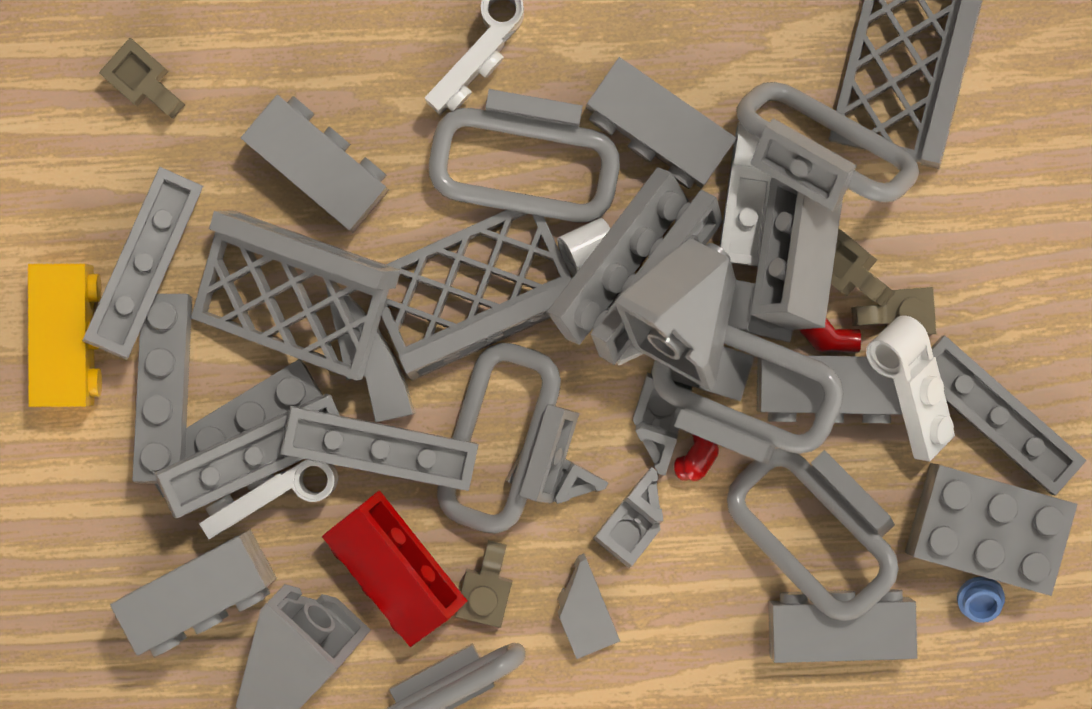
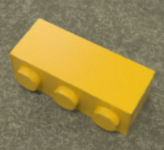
(58, 317)

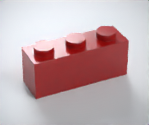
(394, 569)

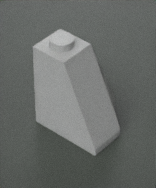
(682, 310)
(297, 649)

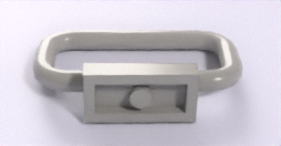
(533, 119)
(811, 166)
(741, 431)
(543, 447)
(846, 502)
(456, 678)

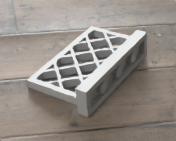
(943, 85)
(305, 254)
(488, 326)

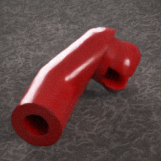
(832, 339)
(697, 460)

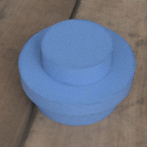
(981, 599)

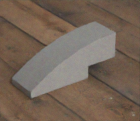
(383, 375)

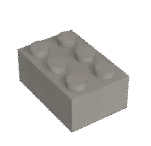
(991, 529)
(195, 595)

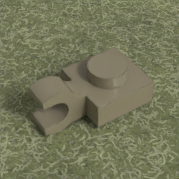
(138, 76)
(852, 270)
(905, 302)
(485, 590)

